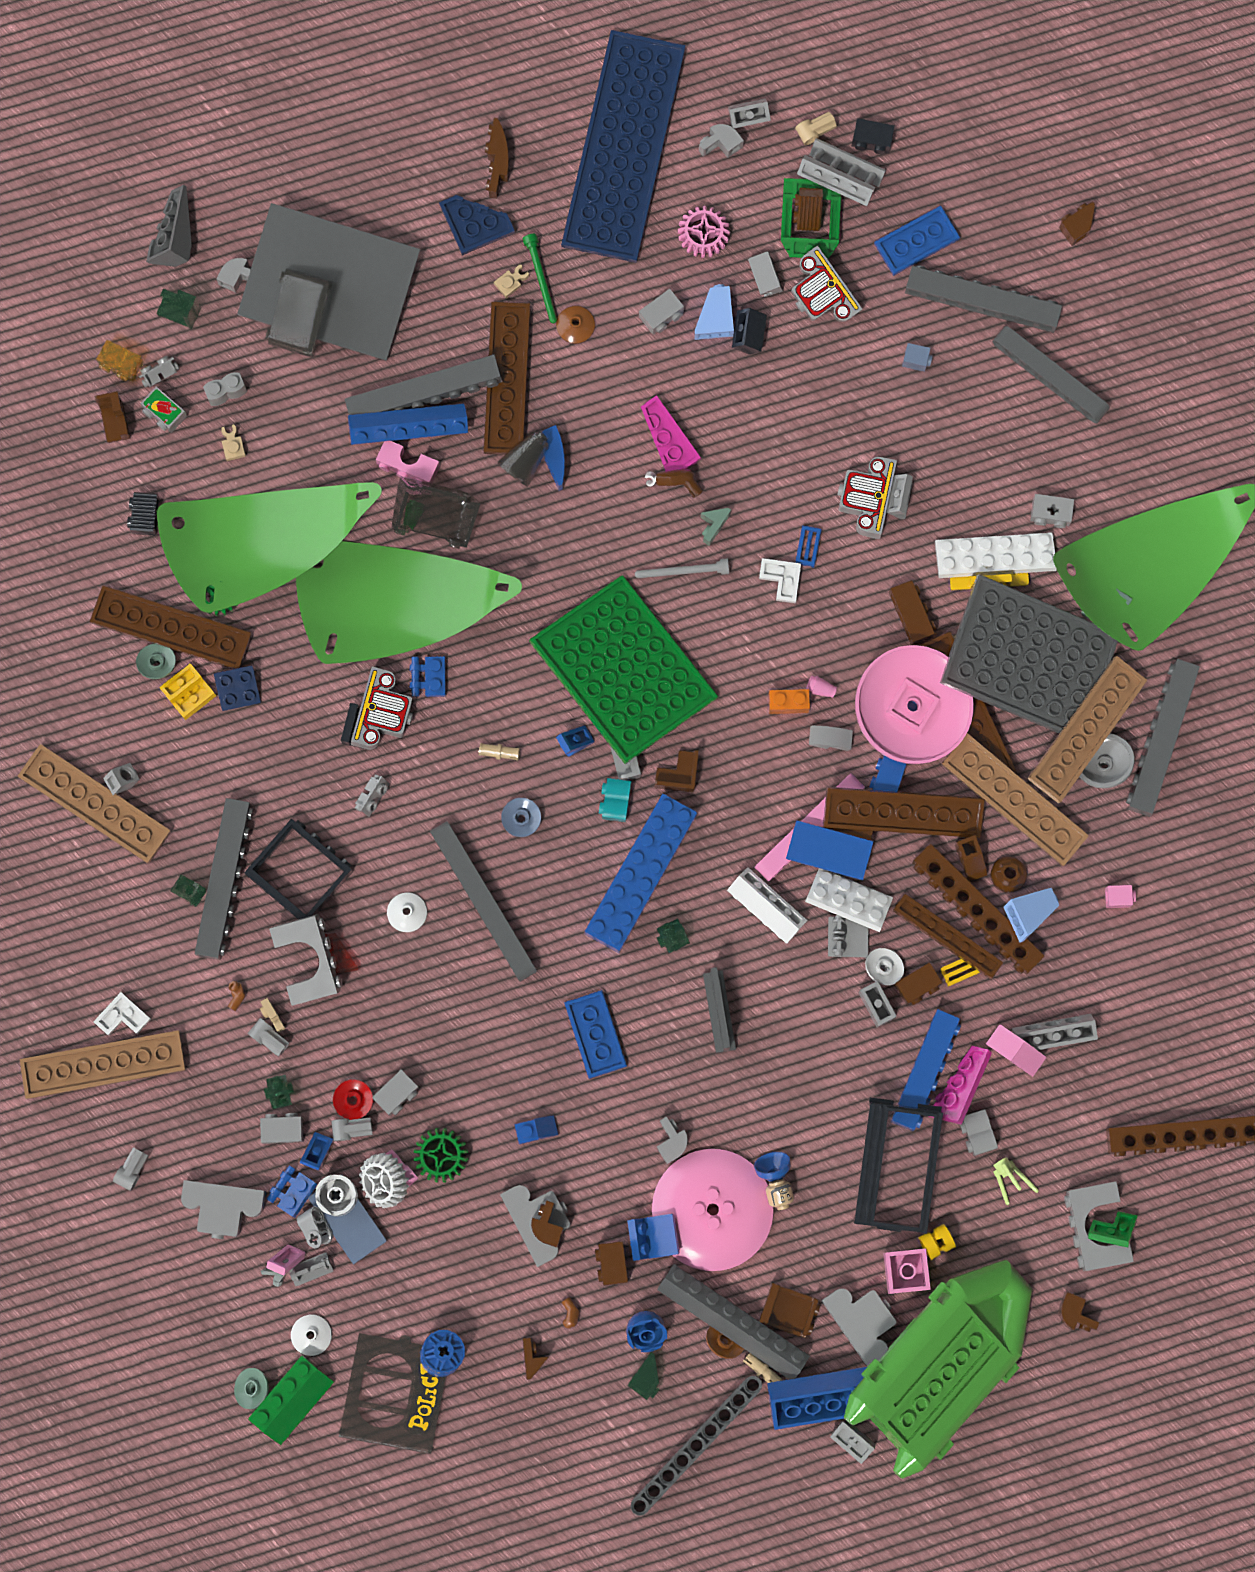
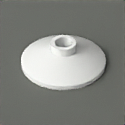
(408, 922)
(889, 962)
(321, 1331)

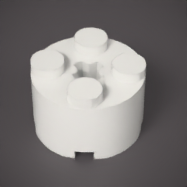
(324, 1195)

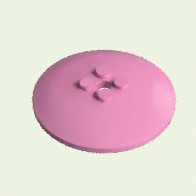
(883, 713)
(743, 1215)

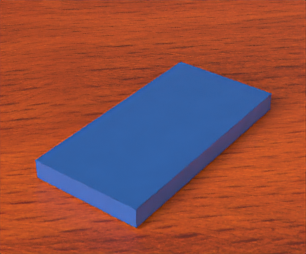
(917, 240)
(829, 850)
(595, 1034)

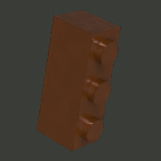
(912, 612)

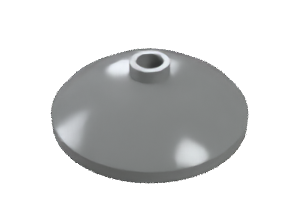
(1117, 756)

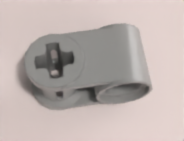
(313, 1226)

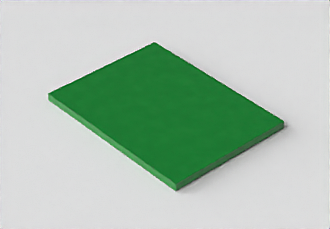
(623, 669)

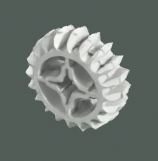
(387, 1179)

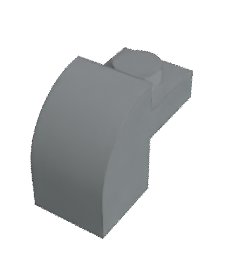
(724, 137)
(233, 273)
(676, 1145)

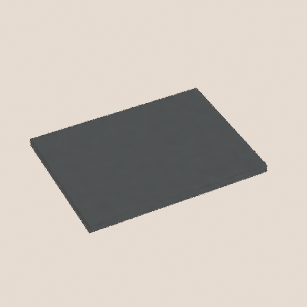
(366, 272)
(1025, 655)

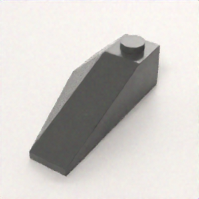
(174, 235)

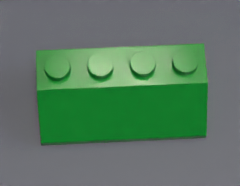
(291, 1400)

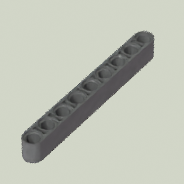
(483, 901)
(686, 1448)

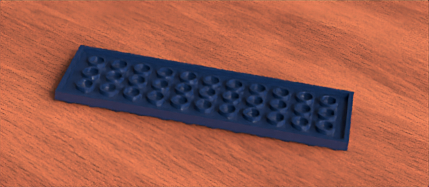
(623, 146)

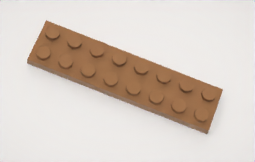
(1087, 729)
(1015, 800)
(94, 804)
(102, 1064)

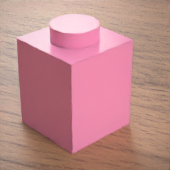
(1120, 896)

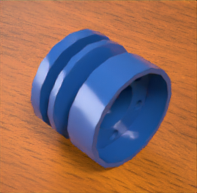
(436, 1364)

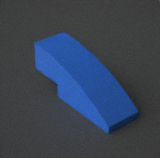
(555, 456)

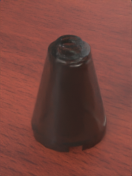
(525, 457)

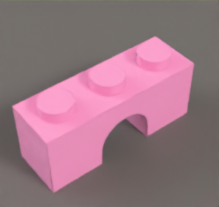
(390, 459)

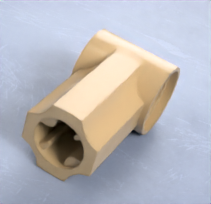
(812, 129)

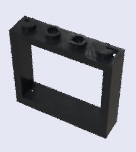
(314, 840)

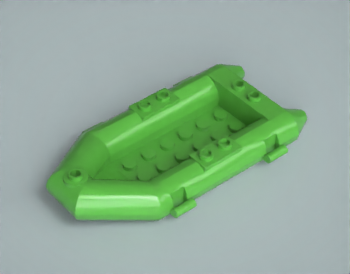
(945, 1364)

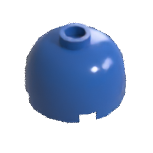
(646, 1331)

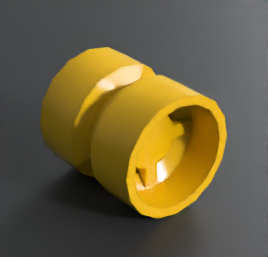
(933, 1248)

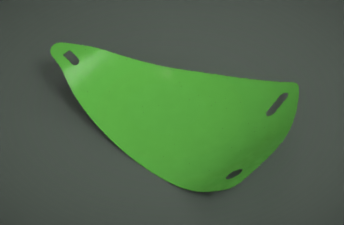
(256, 539)
(1154, 559)
(393, 600)

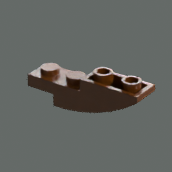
(498, 157)

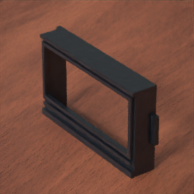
(872, 1163)

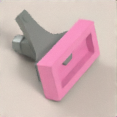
(282, 1263)

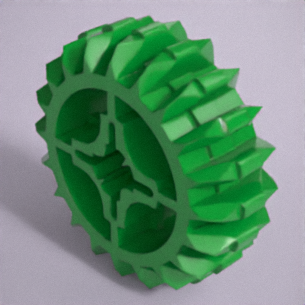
(423, 1152)

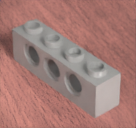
(1058, 1032)

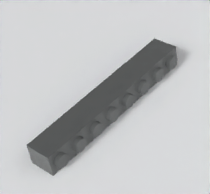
(983, 299)
(428, 388)
(1163, 737)
(223, 879)
(733, 1322)

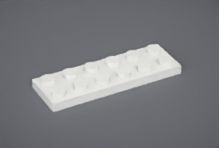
(995, 555)

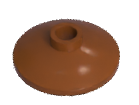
(575, 333)
(728, 1351)

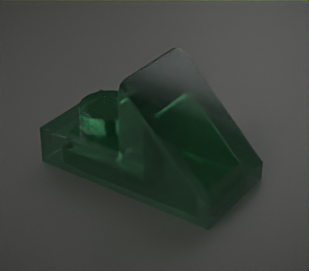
(188, 890)

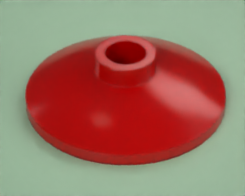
(342, 1097)

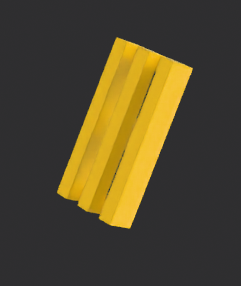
(946, 976)

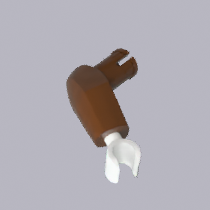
(675, 477)

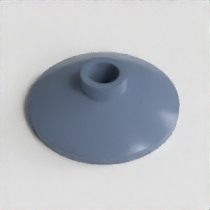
(519, 807)

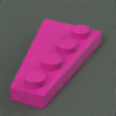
(671, 443)
(963, 1085)

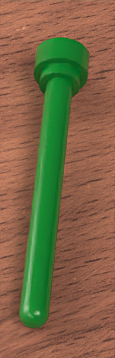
(531, 242)

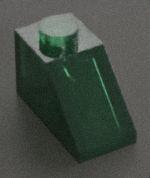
(646, 1378)

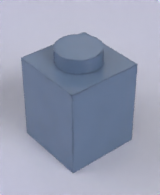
(917, 357)

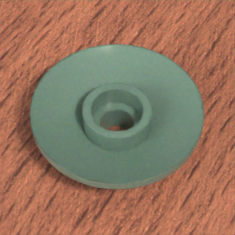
(155, 654)
(245, 1386)

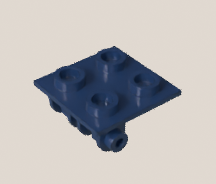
(237, 688)

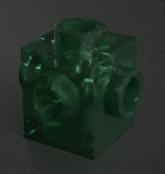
(672, 936)
(279, 1091)

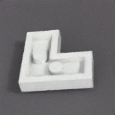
(785, 574)
(121, 1010)

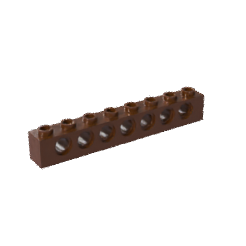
(975, 898)
(1116, 1136)

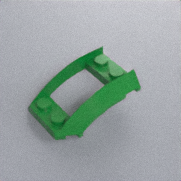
(800, 246)

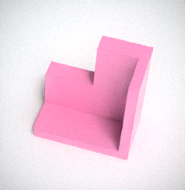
(1016, 1050)

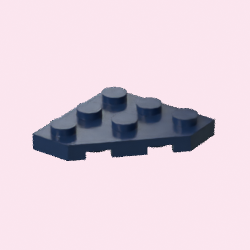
(474, 223)

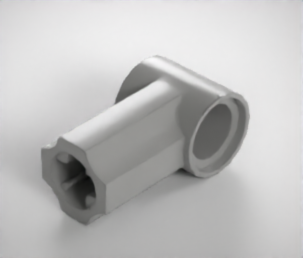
(265, 1035)
(347, 1129)
(129, 1173)

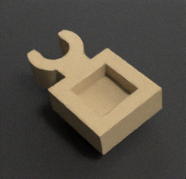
(509, 283)
(232, 446)
(269, 1011)

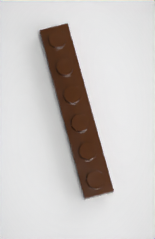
(948, 936)

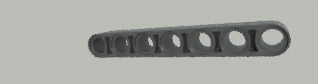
(1051, 374)

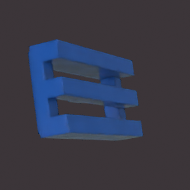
(805, 562)

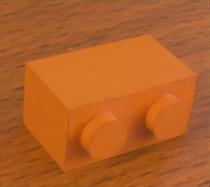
(788, 701)

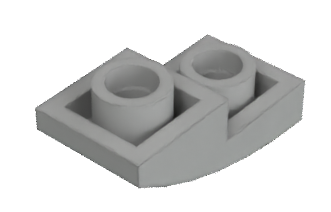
(830, 737)

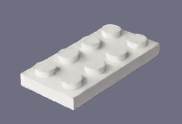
(849, 899)

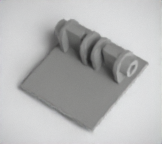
(846, 938)

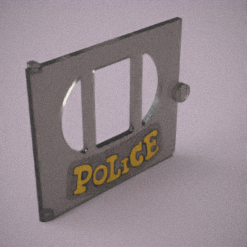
(420, 1418)

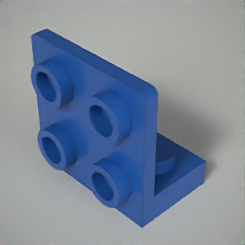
(653, 1237)

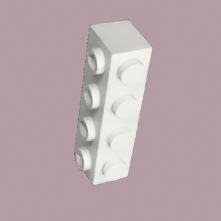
(767, 905)

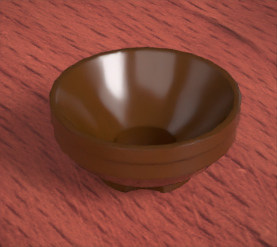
(1003, 883)

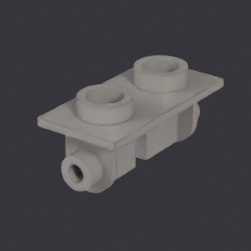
(151, 373)
(377, 788)
(311, 1269)

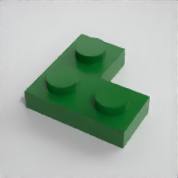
(1117, 1233)

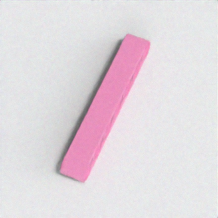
(776, 858)

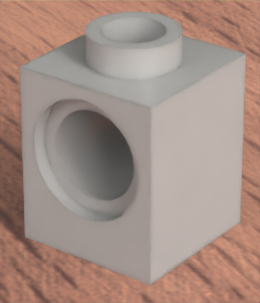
(121, 778)

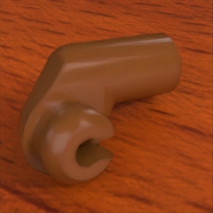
(237, 994)
(572, 1313)

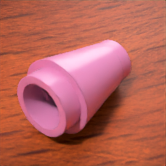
(820, 687)

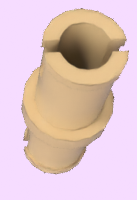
(499, 751)
(761, 1369)

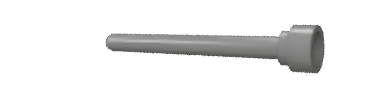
(720, 566)

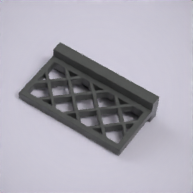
(719, 1011)

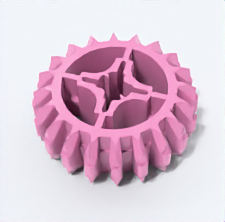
(711, 231)

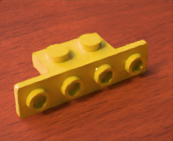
(1009, 580)

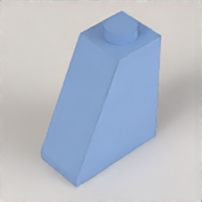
(716, 315)
(1030, 911)

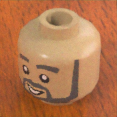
(779, 1194)

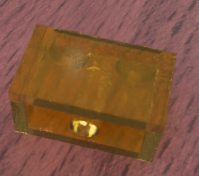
(119, 360)

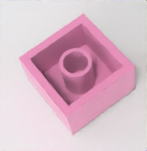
(906, 1271)

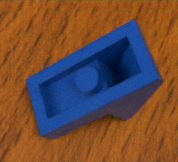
(575, 740)
(536, 1129)
(316, 1151)

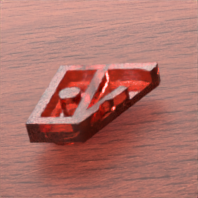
(343, 959)

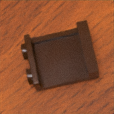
(789, 1311)

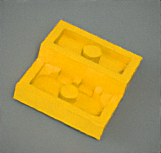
(187, 691)

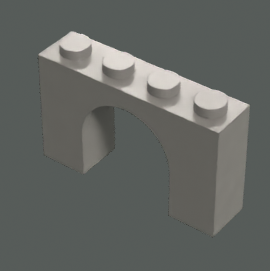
(309, 931)
(1081, 1202)

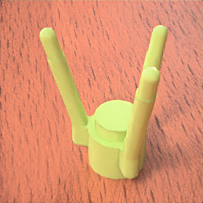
(1005, 1168)

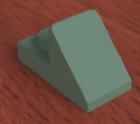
(717, 519)

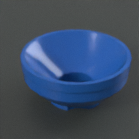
(772, 1166)

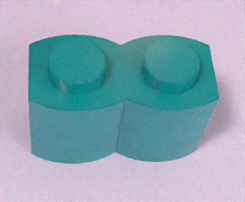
(616, 800)

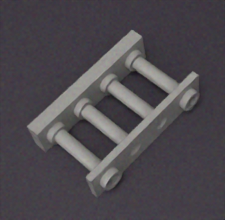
(839, 181)

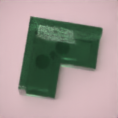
(179, 307)

